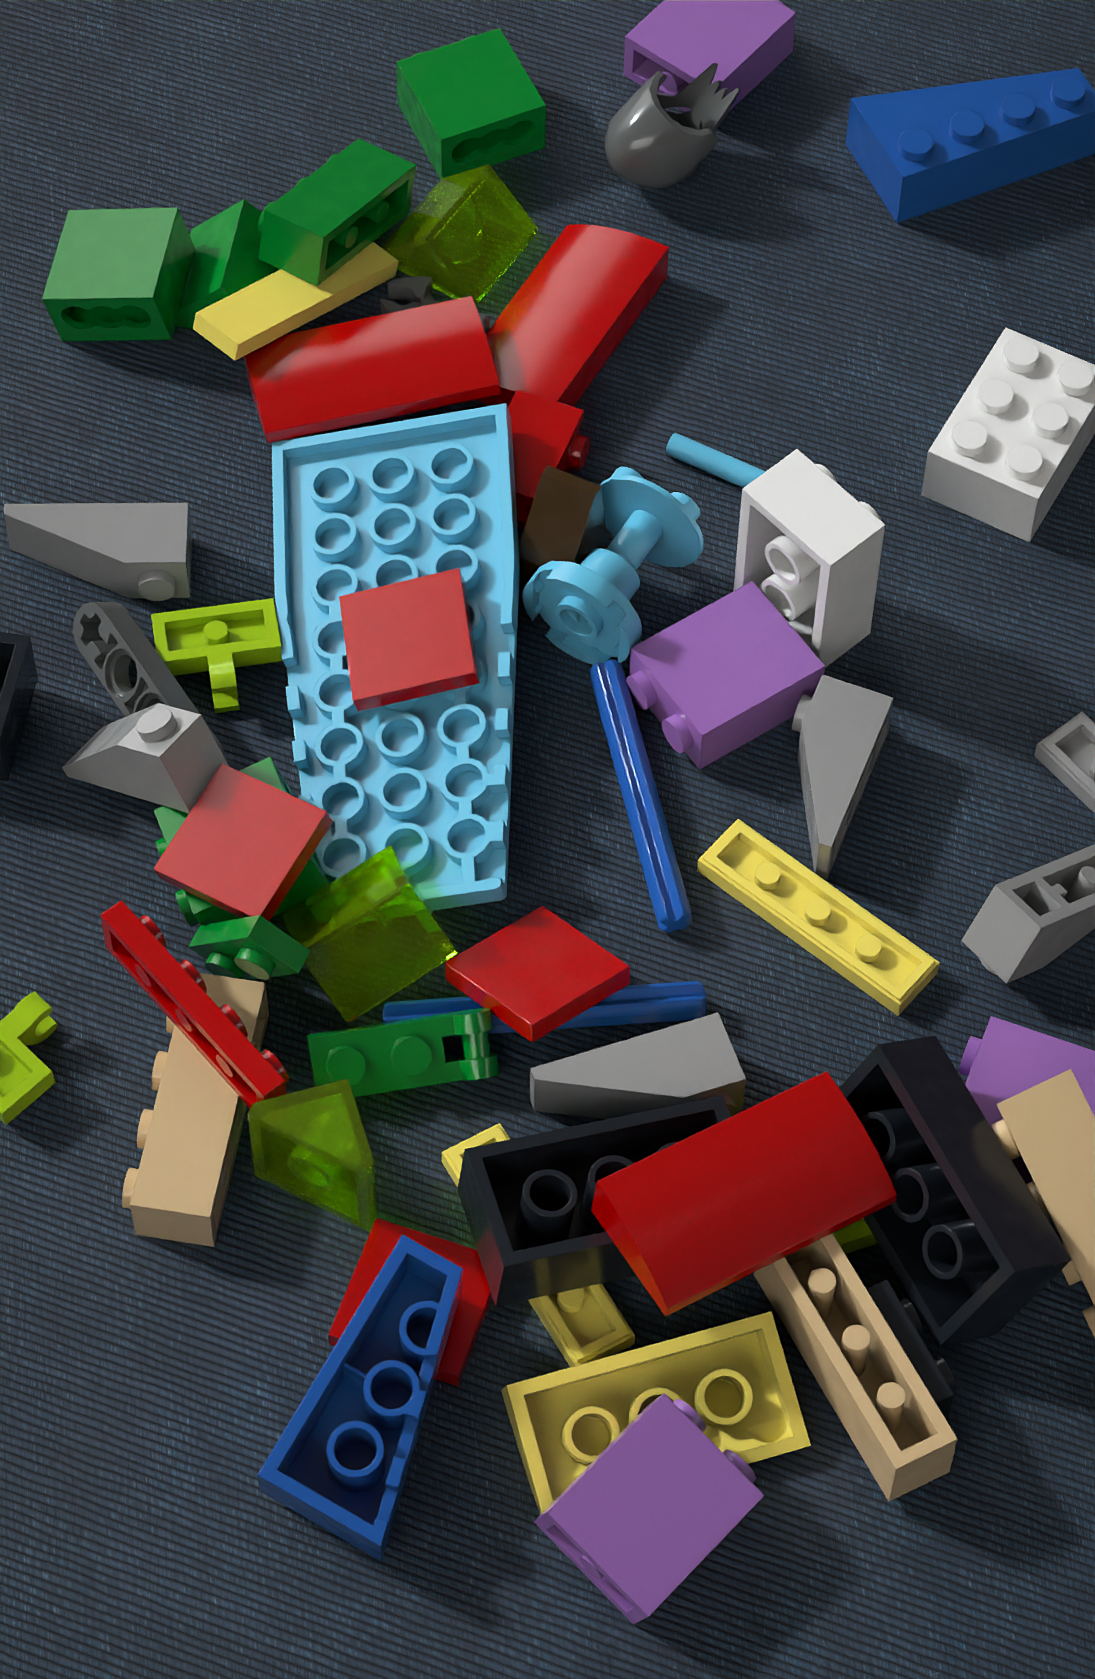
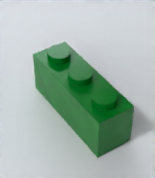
(336, 211)

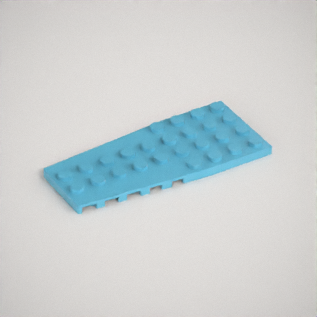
(432, 768)

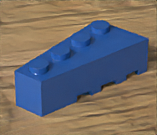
(969, 137)
(362, 1416)

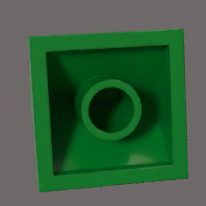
(223, 259)

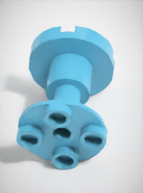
(590, 601)

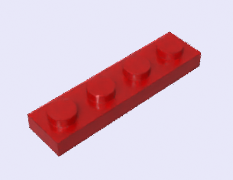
(183, 998)

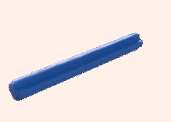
(640, 797)
(627, 1006)

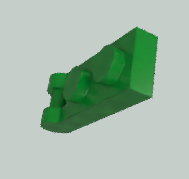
(404, 1053)

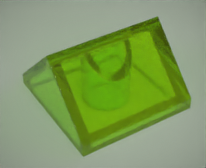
(463, 234)
(369, 934)
(317, 1150)

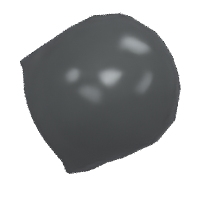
(660, 146)

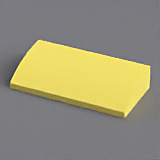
(725, 1373)

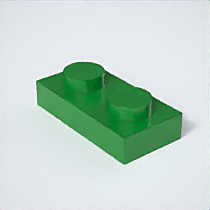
(248, 949)

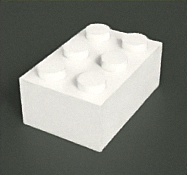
(1014, 435)
(811, 553)

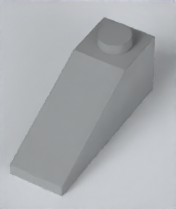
(117, 546)
(837, 751)
(151, 755)
(1035, 916)
(643, 1073)

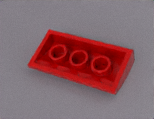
(574, 312)
(371, 369)
(743, 1193)

